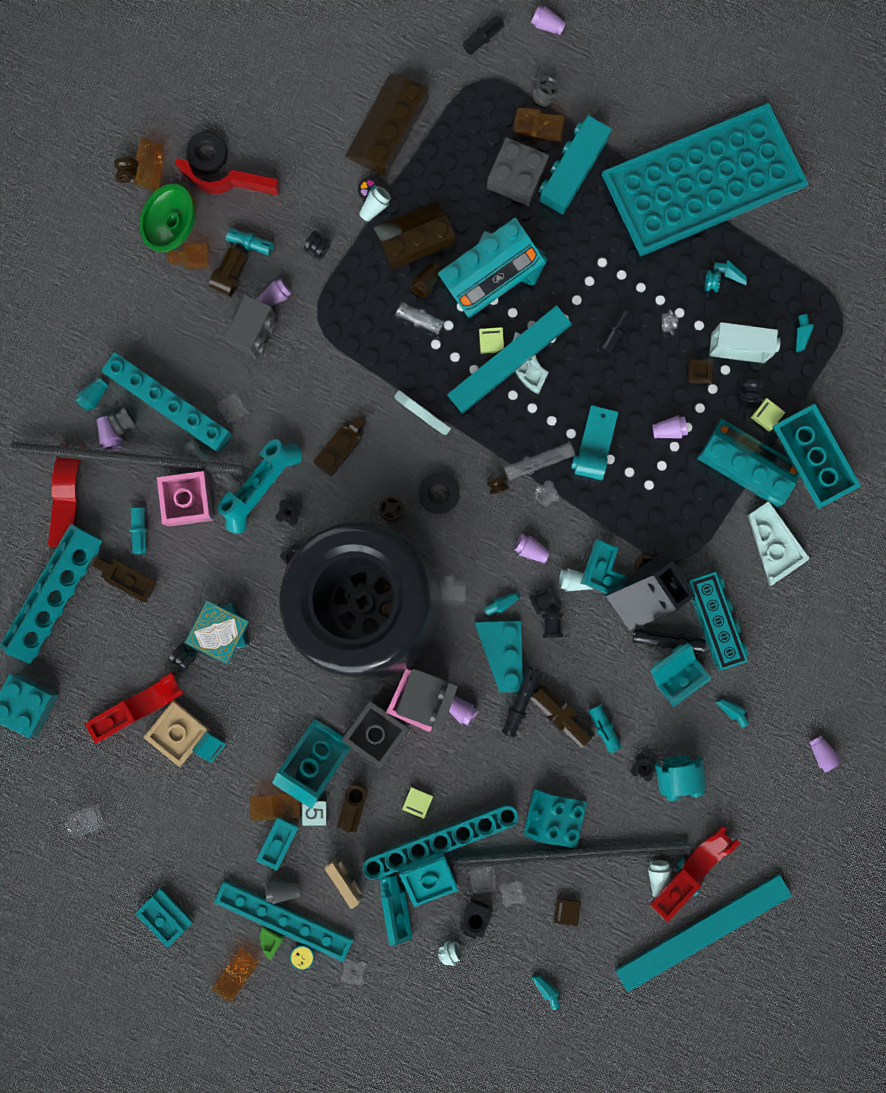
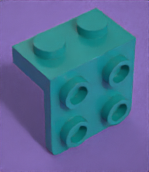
(679, 674)

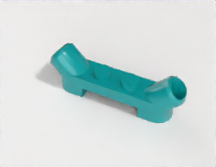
(237, 507)

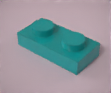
(277, 843)

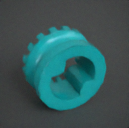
(711, 281)

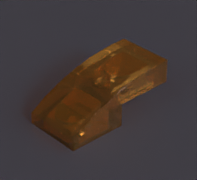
(539, 125)
(150, 165)
(273, 805)
(235, 975)

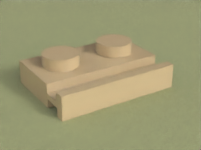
(348, 889)

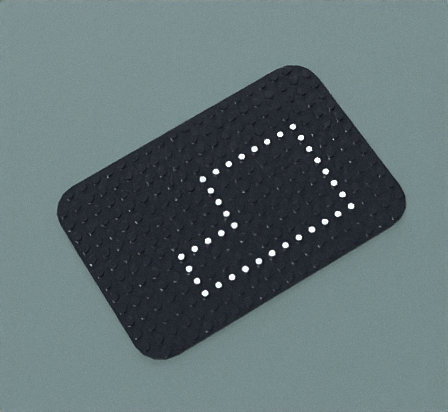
(652, 486)

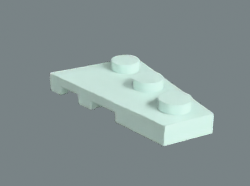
(775, 543)

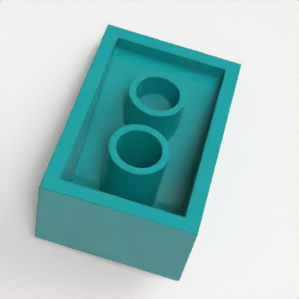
(312, 763)

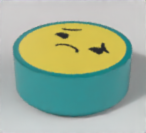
(302, 957)

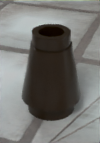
(425, 281)

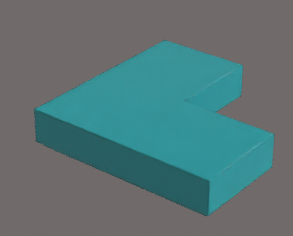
(599, 570)

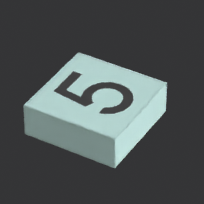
(316, 816)

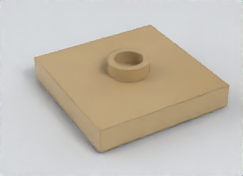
(176, 733)

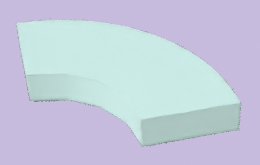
(531, 373)
(422, 413)

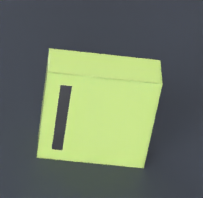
(491, 340)
(767, 414)
(417, 802)

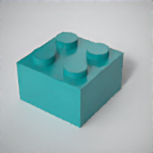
(25, 705)

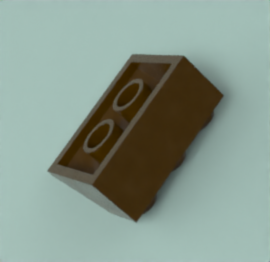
(415, 235)

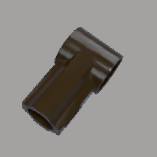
(226, 277)
(352, 808)

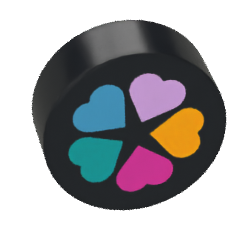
(365, 187)

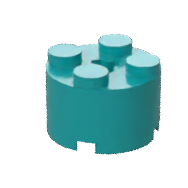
(681, 777)

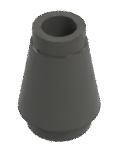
(281, 891)

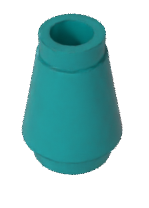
(91, 394)

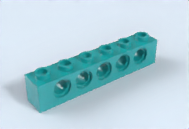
(167, 403)
(39, 600)

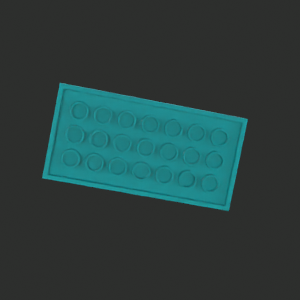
(704, 179)

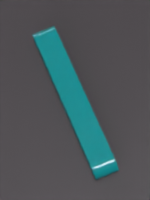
(449, 832)

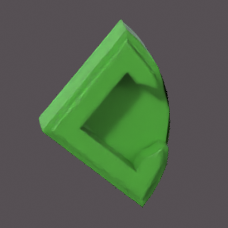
(270, 941)

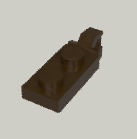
(340, 447)
(126, 578)

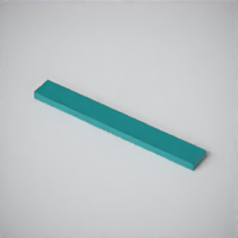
(703, 932)

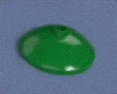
(167, 218)

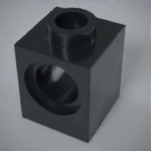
(476, 908)

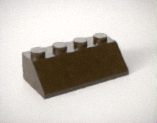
(388, 124)

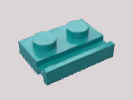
(164, 917)

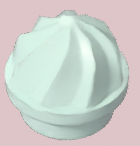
(450, 953)

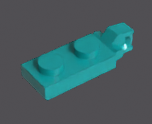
(395, 911)

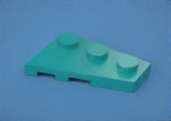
(504, 652)

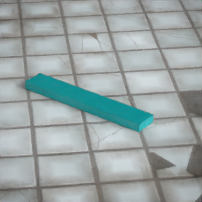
(509, 359)
(284, 920)

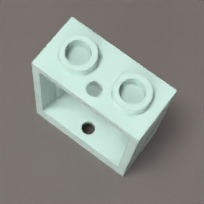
(744, 342)

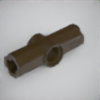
(562, 716)

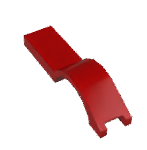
(233, 179)
(64, 498)
(134, 708)
(692, 873)

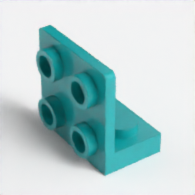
(554, 819)

